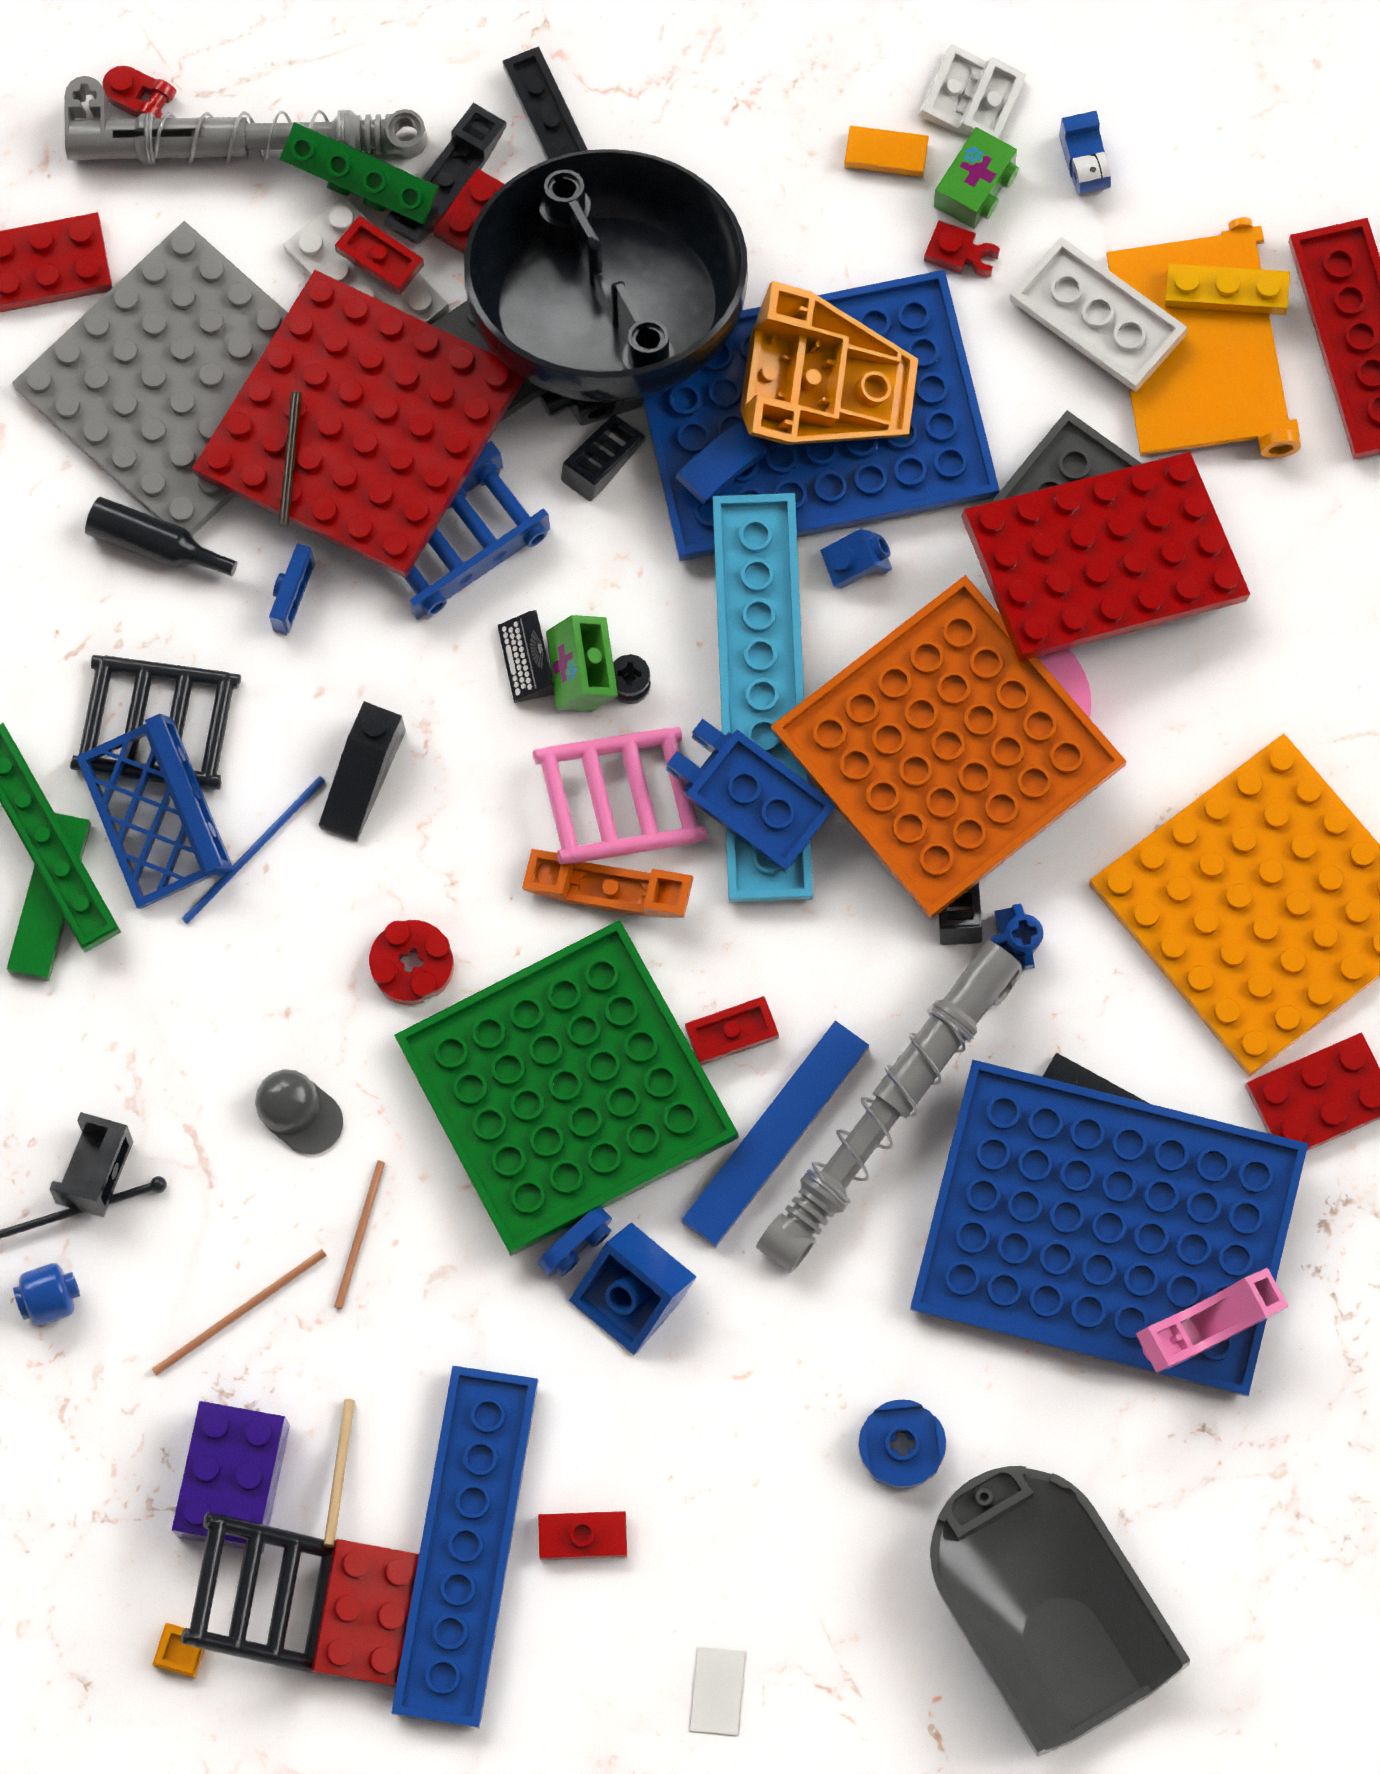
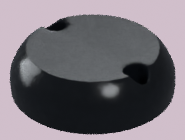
(606, 274)

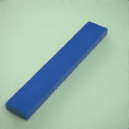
(775, 1134)

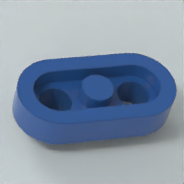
(563, 1253)

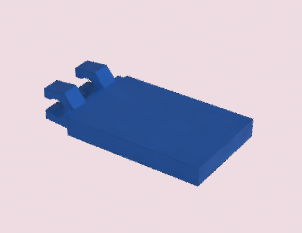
(752, 794)

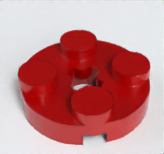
(422, 982)

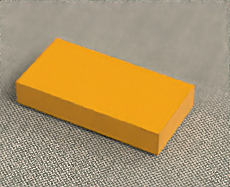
(886, 151)

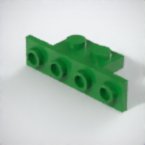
(359, 173)

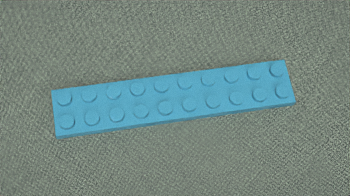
(759, 660)

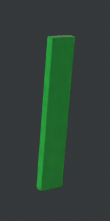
(52, 849)

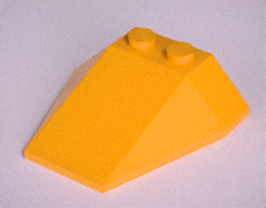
(822, 374)

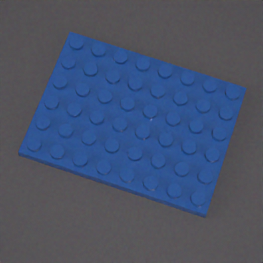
(839, 482)
(1099, 1217)

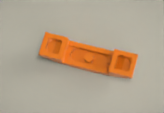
(608, 887)

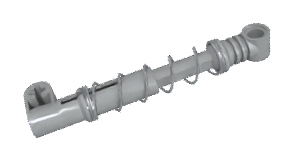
(211, 136)
(950, 1024)

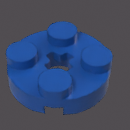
(918, 1425)

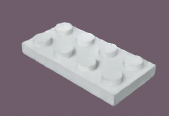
(315, 250)
(1098, 314)

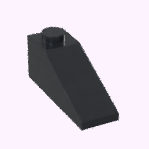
(362, 770)

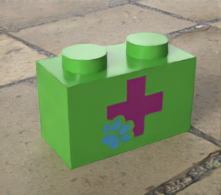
(976, 178)
(581, 663)

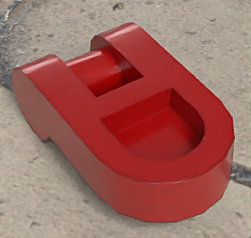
(127, 86)

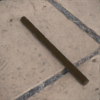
(289, 463)

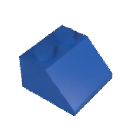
(632, 1287)

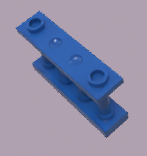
(529, 532)

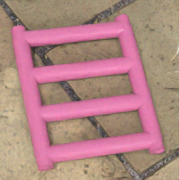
(612, 846)

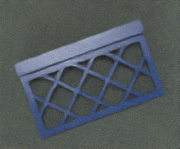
(187, 798)

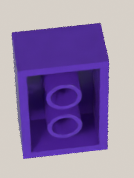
(230, 1469)

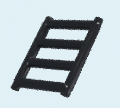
(143, 673)
(236, 1643)

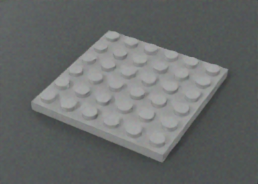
(157, 372)

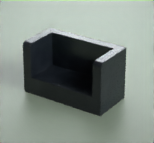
(94, 1165)

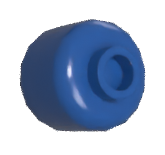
(46, 1294)

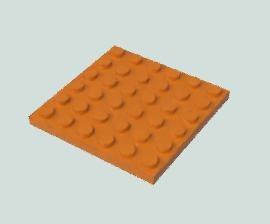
(947, 747)

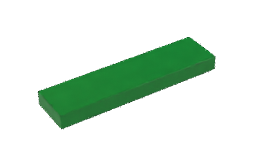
(41, 918)

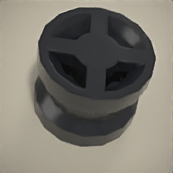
(631, 689)

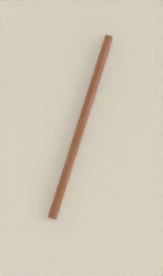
(239, 1312)

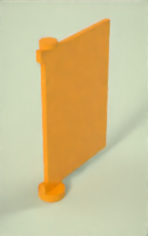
(1225, 372)

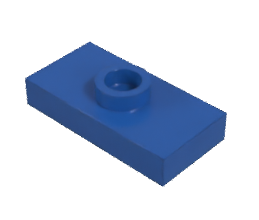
(290, 588)

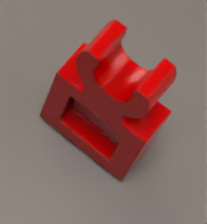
(954, 247)

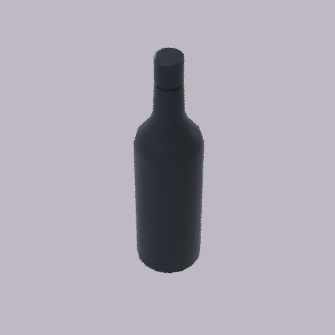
(151, 537)

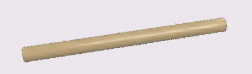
(339, 1472)

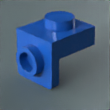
(856, 557)

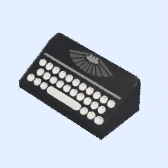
(525, 657)

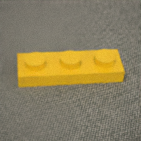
(1227, 289)

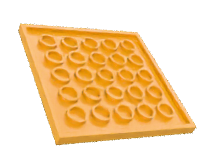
(1256, 903)

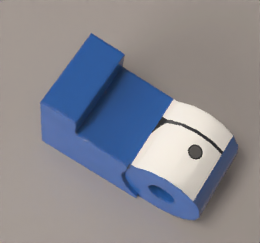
(1085, 152)

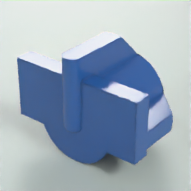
(1018, 934)

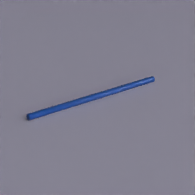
(253, 849)

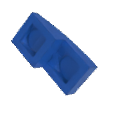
(720, 462)

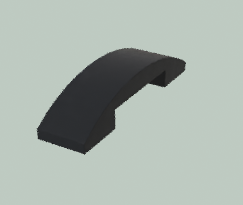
(469, 149)

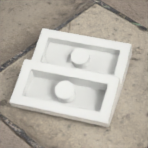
(971, 93)

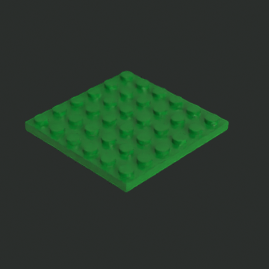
(566, 1087)

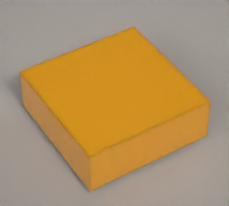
(176, 1656)

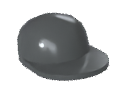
(298, 1111)

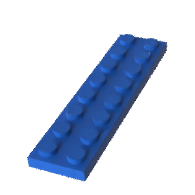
(465, 1547)

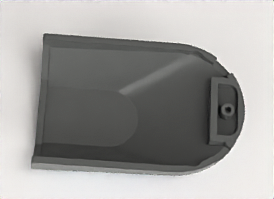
(1049, 1604)

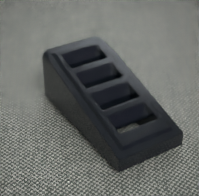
(587, 477)
(962, 925)

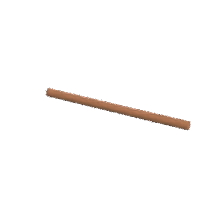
(359, 1234)

